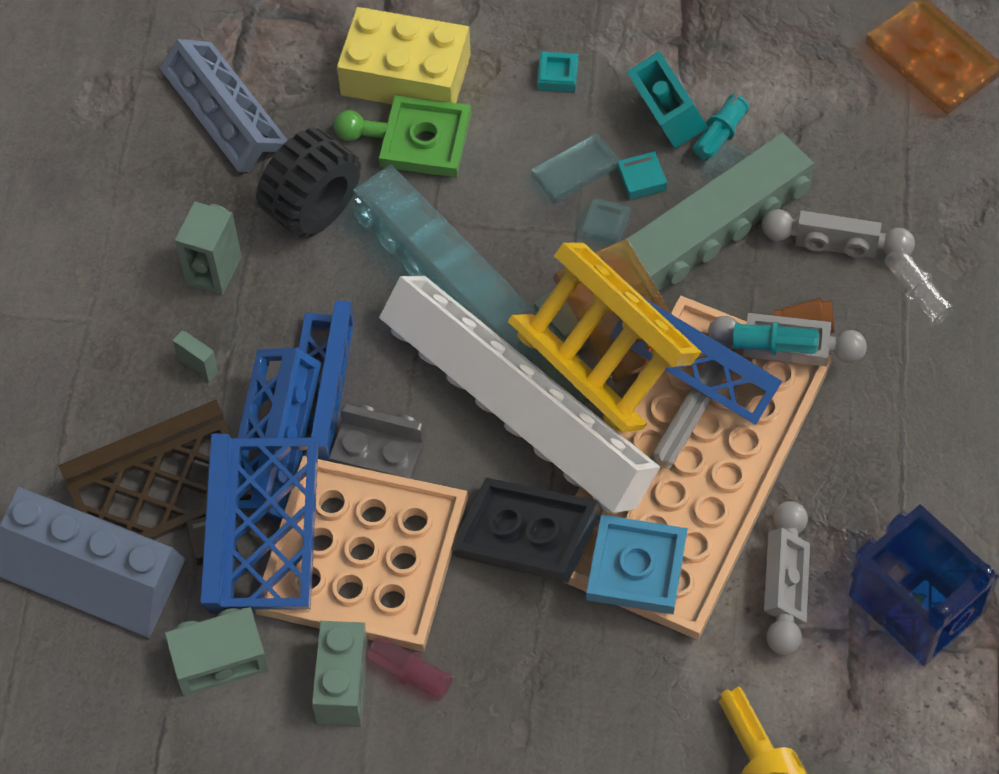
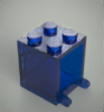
(938, 597)

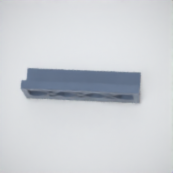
(219, 105)

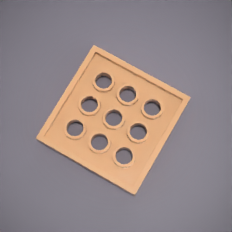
(420, 584)

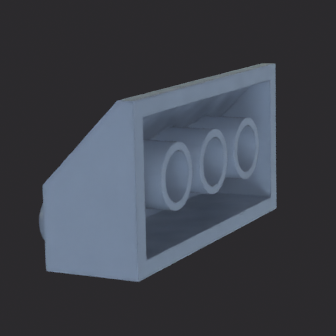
(86, 562)

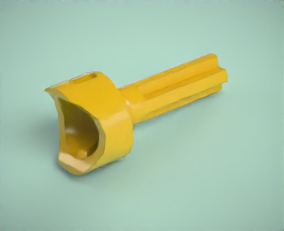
(754, 740)

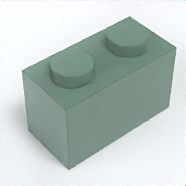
(208, 247)
(216, 650)
(340, 673)

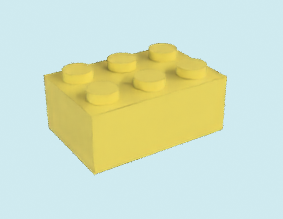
(402, 57)

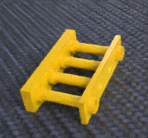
(639, 322)

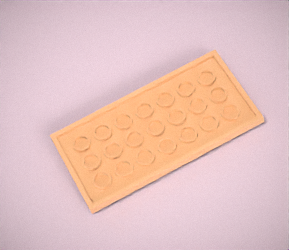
(717, 477)

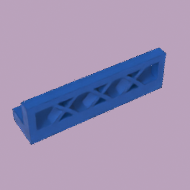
(722, 355)
(335, 358)
(292, 402)

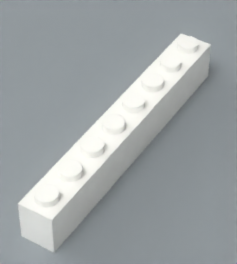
(519, 394)

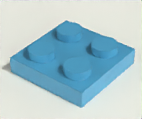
(637, 564)

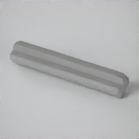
(686, 417)

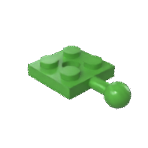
(406, 120)

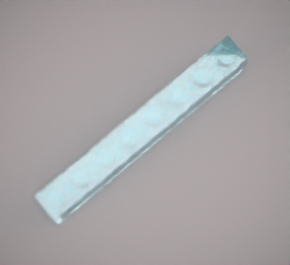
(436, 250)

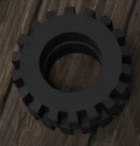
(308, 182)

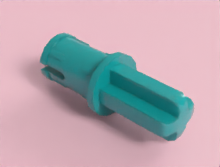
(721, 127)
(775, 338)

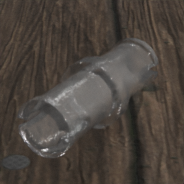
(918, 285)

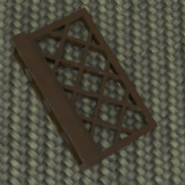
(141, 449)

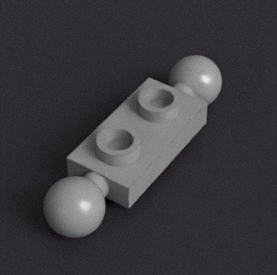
(836, 233)
(848, 345)
(787, 578)

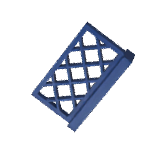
(223, 528)

